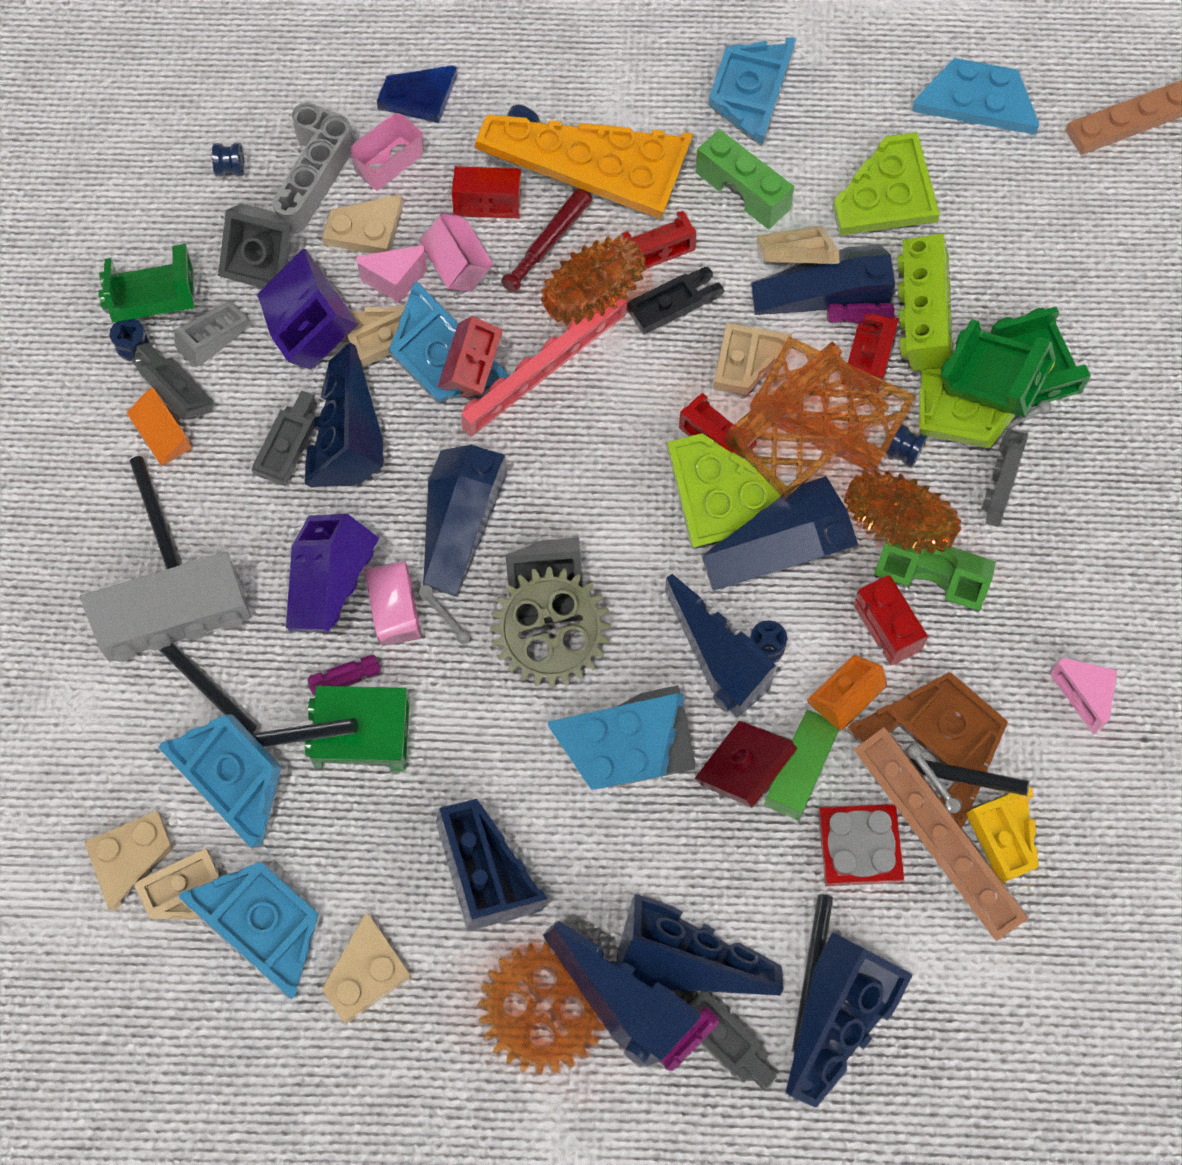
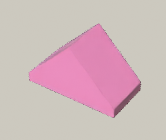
(393, 270)
(1088, 690)

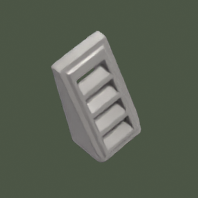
(200, 349)

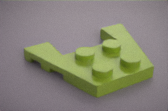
(957, 418)

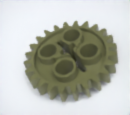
(540, 594)

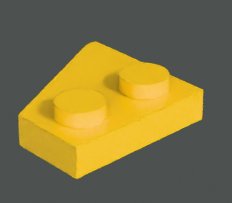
(1007, 834)

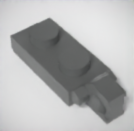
(172, 383)
(286, 440)
(1005, 472)
(734, 1046)

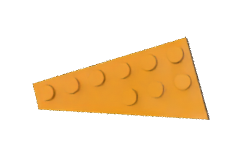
(601, 159)

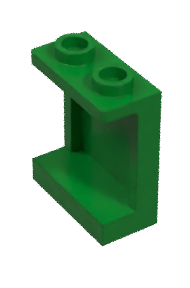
(148, 290)
(997, 369)
(1065, 377)
(381, 721)

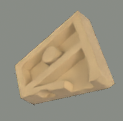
(364, 225)
(799, 246)
(375, 332)
(746, 357)
(128, 855)
(161, 889)
(364, 972)

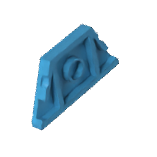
(751, 84)
(980, 96)
(424, 343)
(621, 741)
(229, 773)
(259, 920)

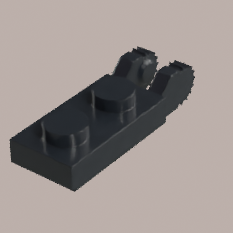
(673, 300)

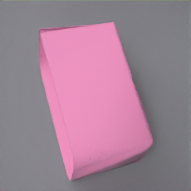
(385, 136)
(456, 252)
(392, 603)

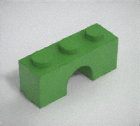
(764, 191)
(958, 572)

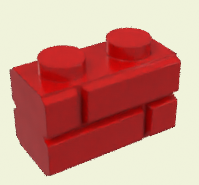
(890, 620)

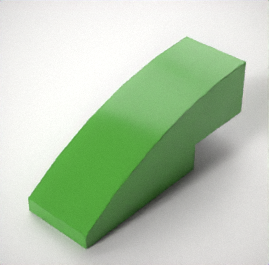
(798, 777)

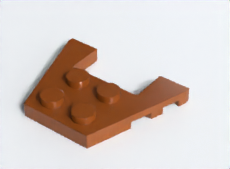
(948, 724)

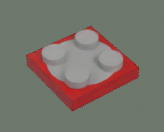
(860, 845)

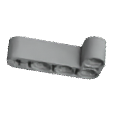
(327, 149)

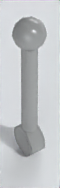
(1043, 407)
(426, 594)
(952, 803)

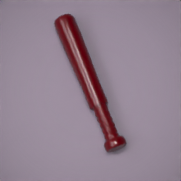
(556, 228)

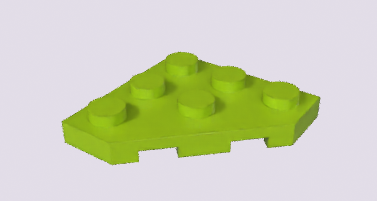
(888, 189)
(715, 488)

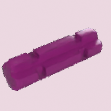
(855, 312)
(346, 673)
(691, 1040)

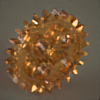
(593, 280)
(902, 511)
(514, 1032)

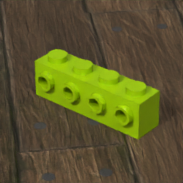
(927, 302)

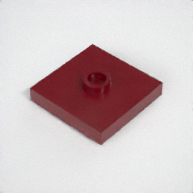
(745, 763)

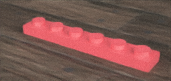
(534, 370)

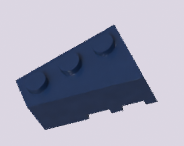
(484, 870)

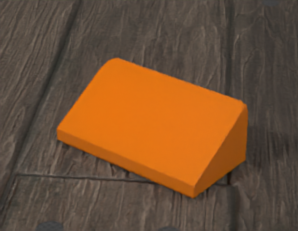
(158, 427)
(849, 691)

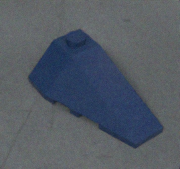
(860, 277)
(348, 430)
(458, 509)
(783, 535)
(731, 664)
(690, 958)
(843, 1005)
(637, 1017)

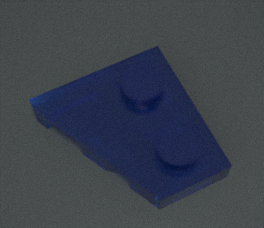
(418, 93)

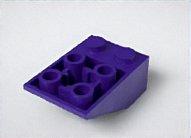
(304, 312)
(325, 569)

